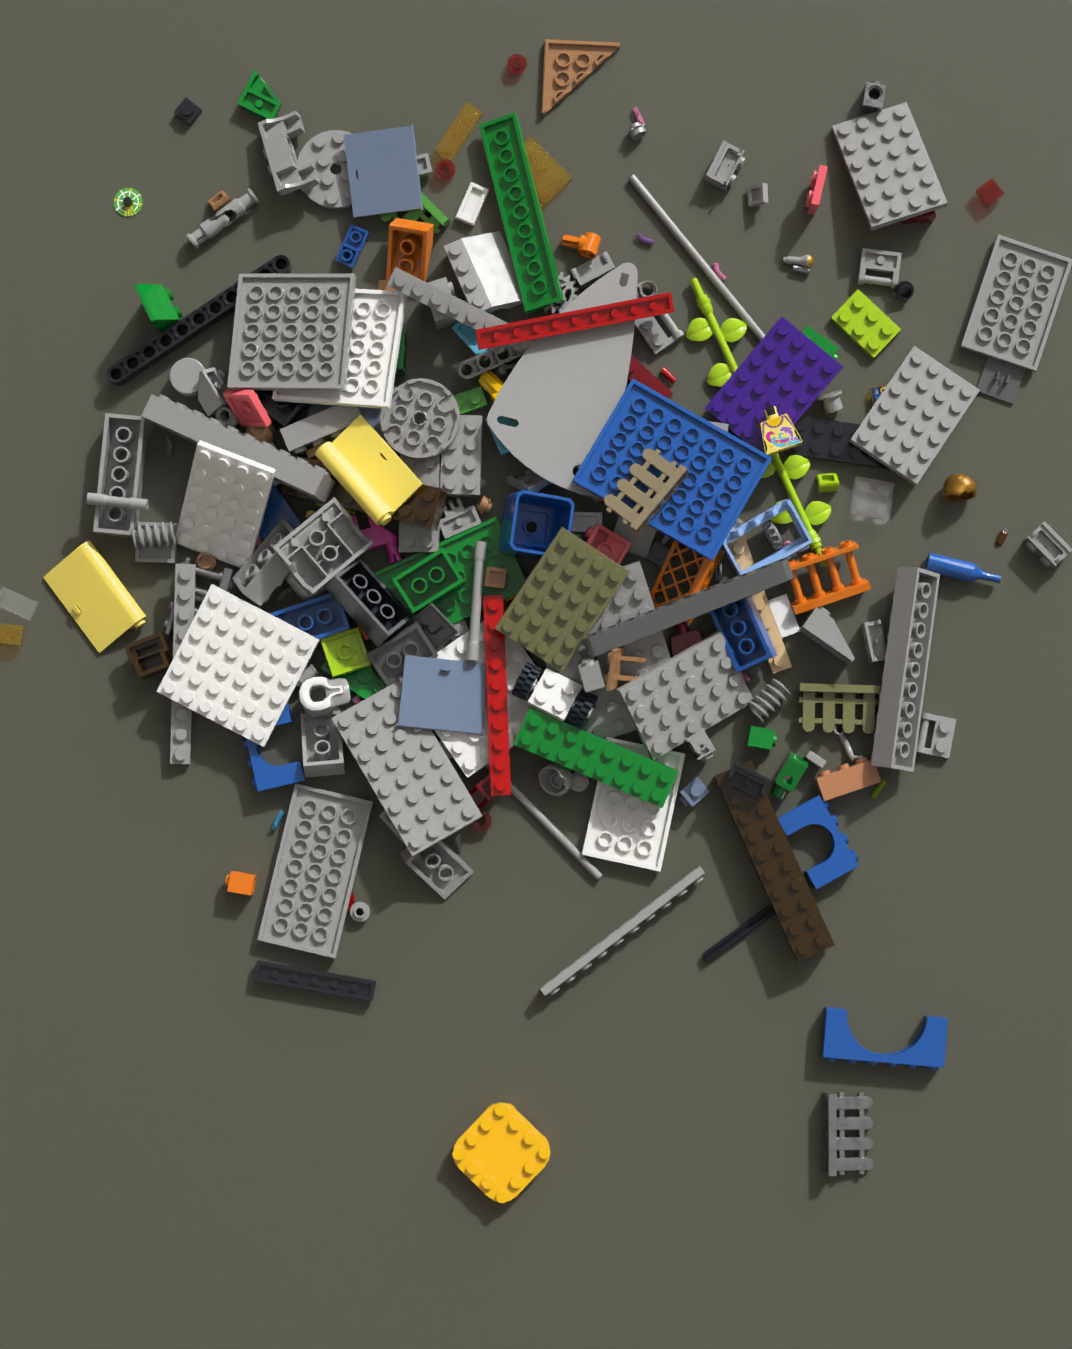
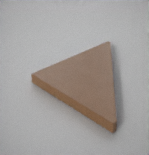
(568, 65)

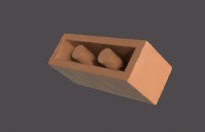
(847, 779)

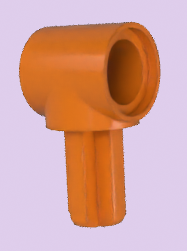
(586, 244)

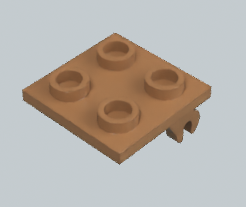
(615, 659)

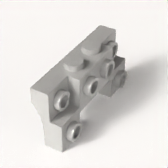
(280, 153)

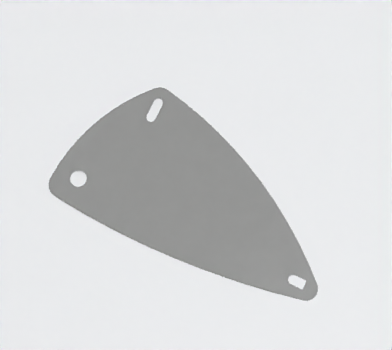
(568, 387)

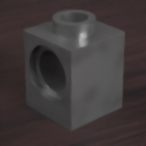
(871, 105)

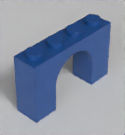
(270, 776)
(840, 858)

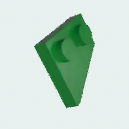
(259, 99)

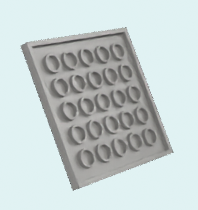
(292, 332)

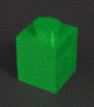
(761, 738)

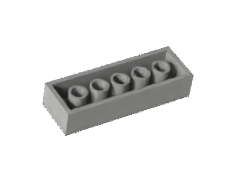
(121, 472)

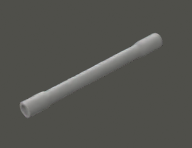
(473, 643)

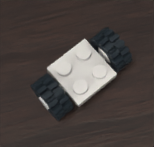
(554, 695)

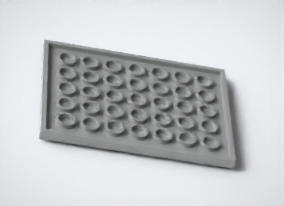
(631, 599)

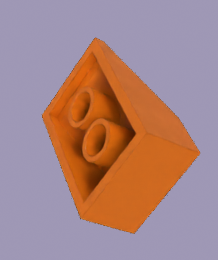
(409, 247)

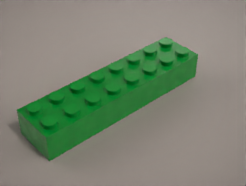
(595, 757)

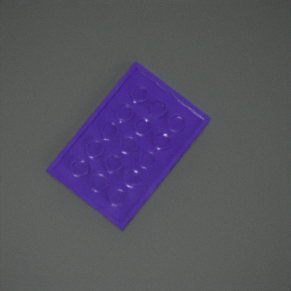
(780, 372)

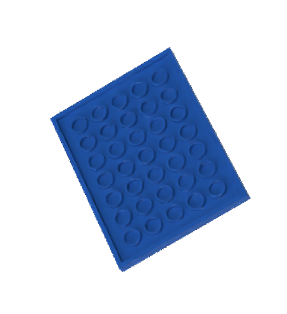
(718, 465)

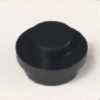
(904, 290)

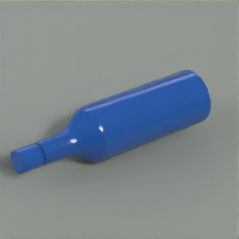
(958, 569)

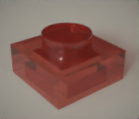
(989, 192)

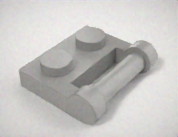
(882, 262)
(654, 335)
(941, 736)

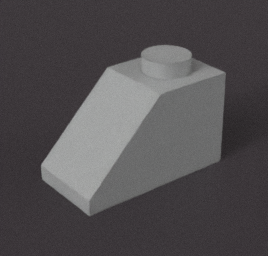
(211, 391)

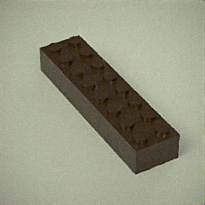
(420, 510)

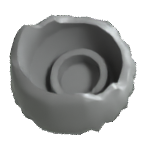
(555, 779)

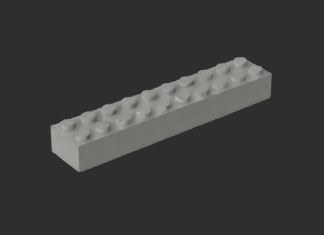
(197, 427)
(905, 669)

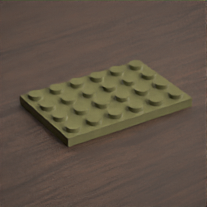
(562, 599)

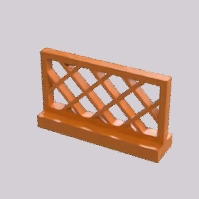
(701, 580)

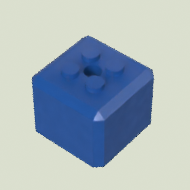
(544, 511)

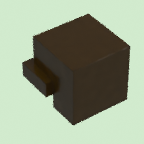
(149, 655)

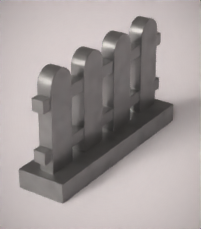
(832, 1143)

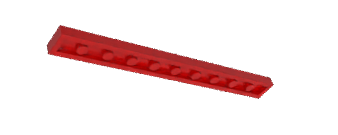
(574, 320)
(496, 697)

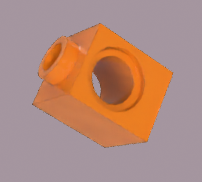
(241, 882)

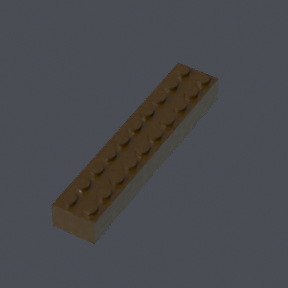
(777, 869)

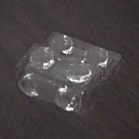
(871, 500)

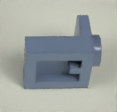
(693, 792)

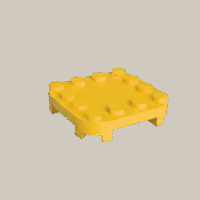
(501, 1152)

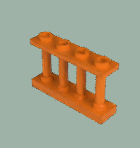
(838, 591)

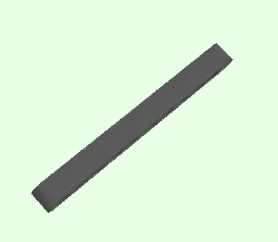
(687, 607)

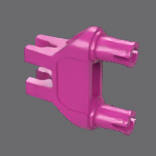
(381, 538)

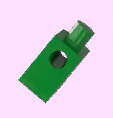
(792, 766)

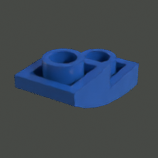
(352, 246)

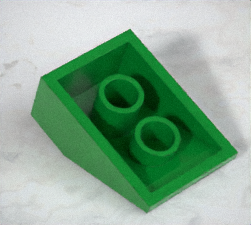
(158, 305)

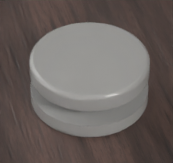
(185, 376)

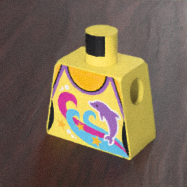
(778, 432)

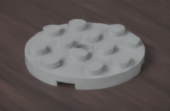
(324, 152)
(423, 439)

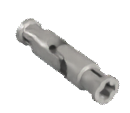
(214, 225)

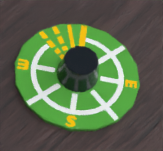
(128, 202)

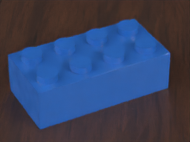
(317, 616)
(744, 634)

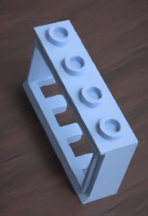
(798, 545)

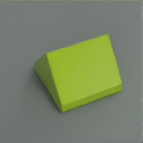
(827, 482)

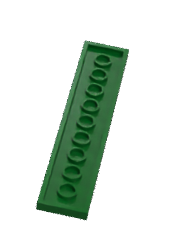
(521, 212)

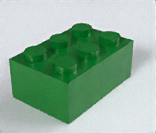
(428, 581)

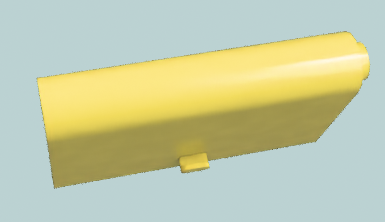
(372, 481)
(103, 600)

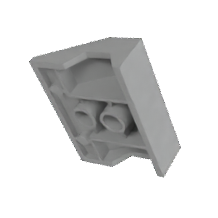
(485, 271)
(322, 547)

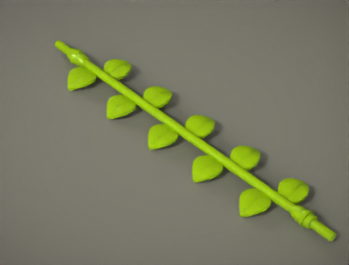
(795, 466)

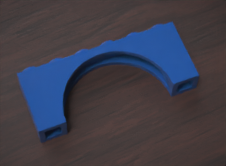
(926, 1049)

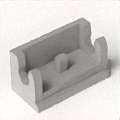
(592, 270)
(874, 640)

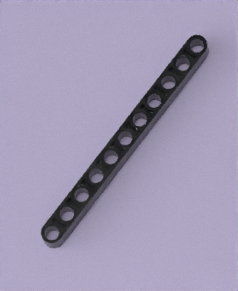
(193, 329)

